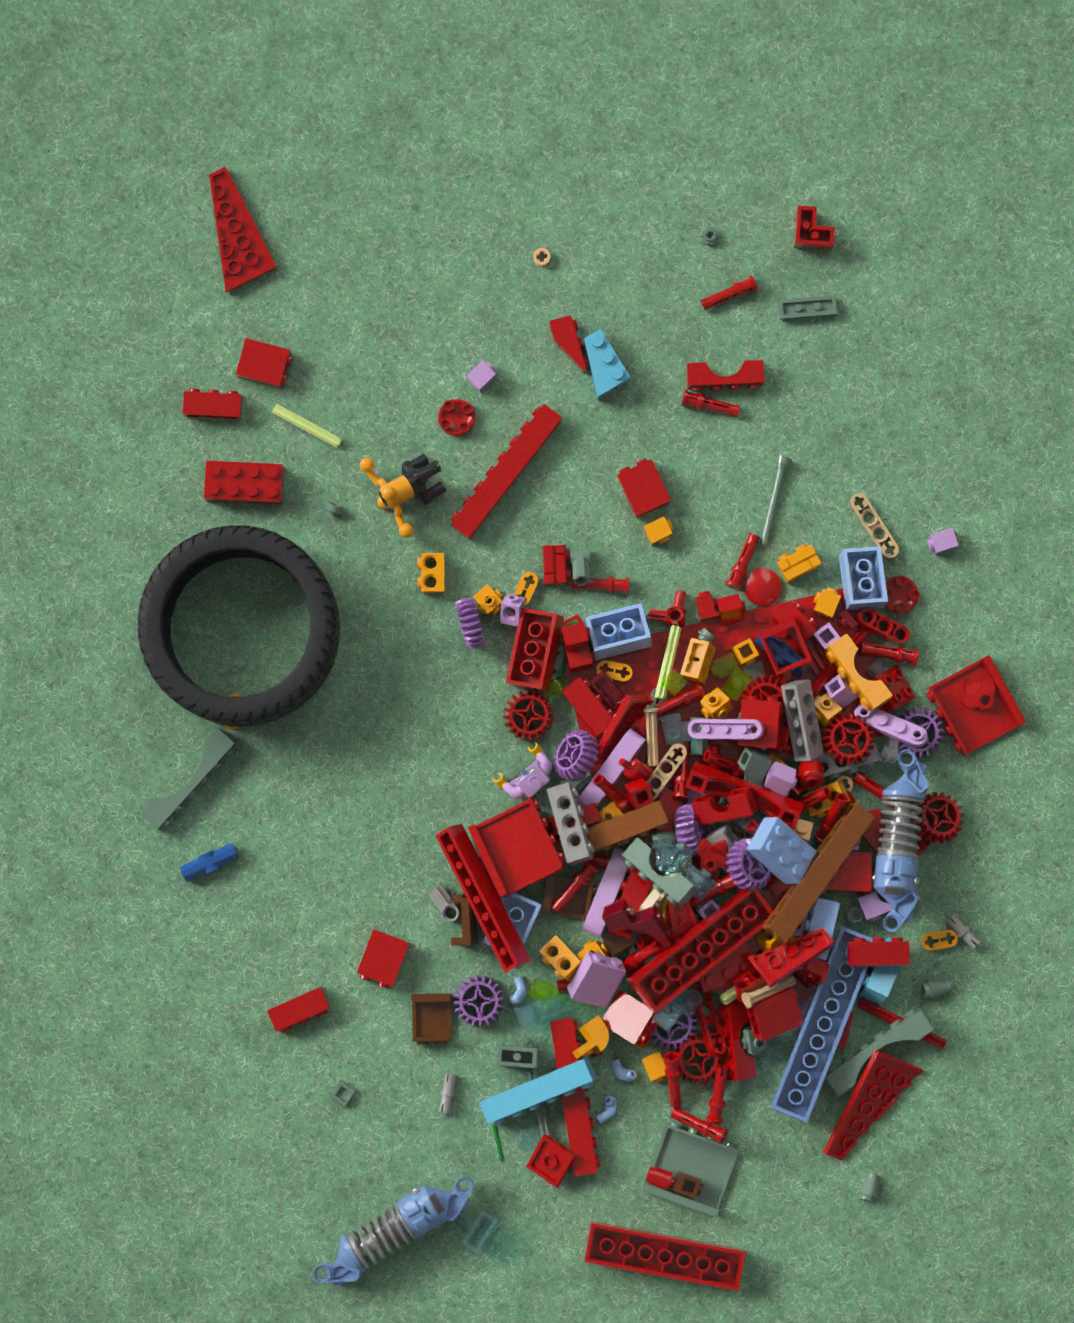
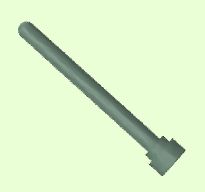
(782, 465)

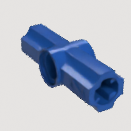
(783, 654)
(209, 862)

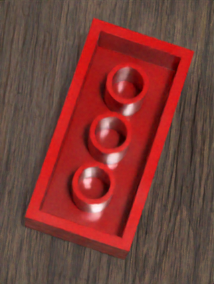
(244, 482)
(535, 649)

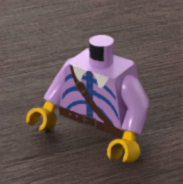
(530, 778)

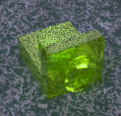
(724, 666)
(674, 682)
(736, 684)
(541, 989)

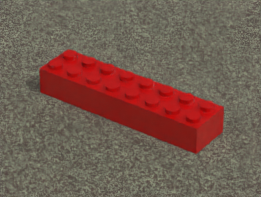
(701, 949)
(664, 1255)

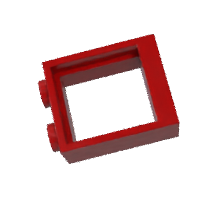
(779, 628)

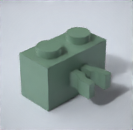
(517, 1055)

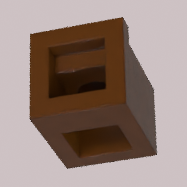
(680, 1180)

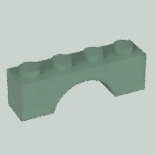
(755, 765)
(676, 887)

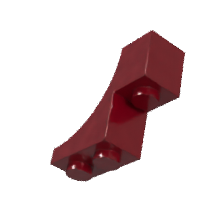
(622, 917)

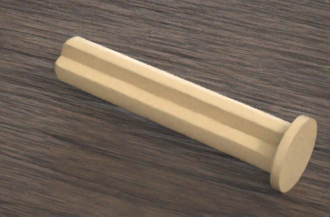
(652, 741)
(765, 992)

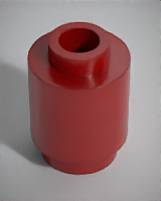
(660, 1178)

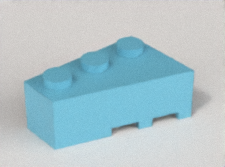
(604, 364)
(878, 982)

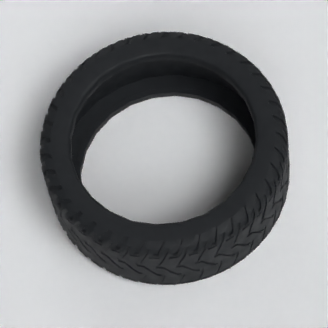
(180, 568)

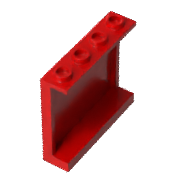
(973, 726)
(517, 847)

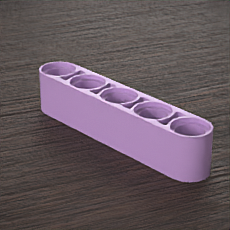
(611, 770)
(607, 892)

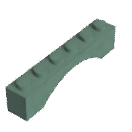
(215, 749)
(911, 1028)

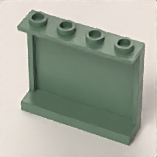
(697, 1157)

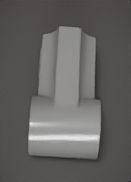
(442, 901)

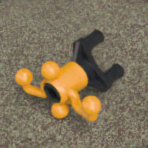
(409, 485)

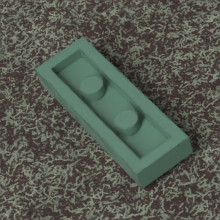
(807, 307)

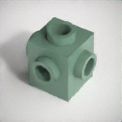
(750, 1043)

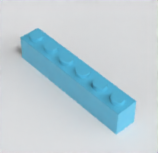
(538, 1090)

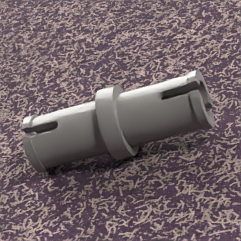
(963, 931)
(447, 1093)

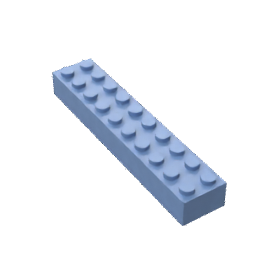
(820, 1032)

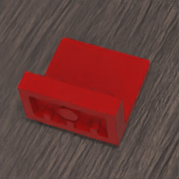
(898, 686)

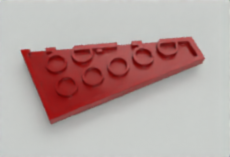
(240, 243)
(873, 1096)

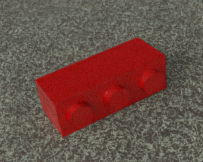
(212, 404)
(588, 705)
(878, 952)
(299, 1010)

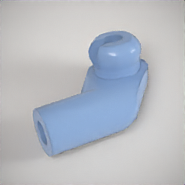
(520, 993)
(623, 1073)
(609, 1109)

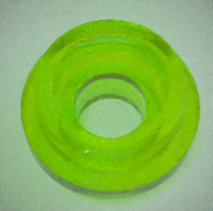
(557, 686)

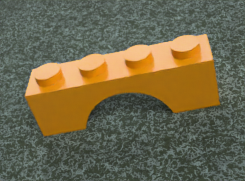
(872, 693)

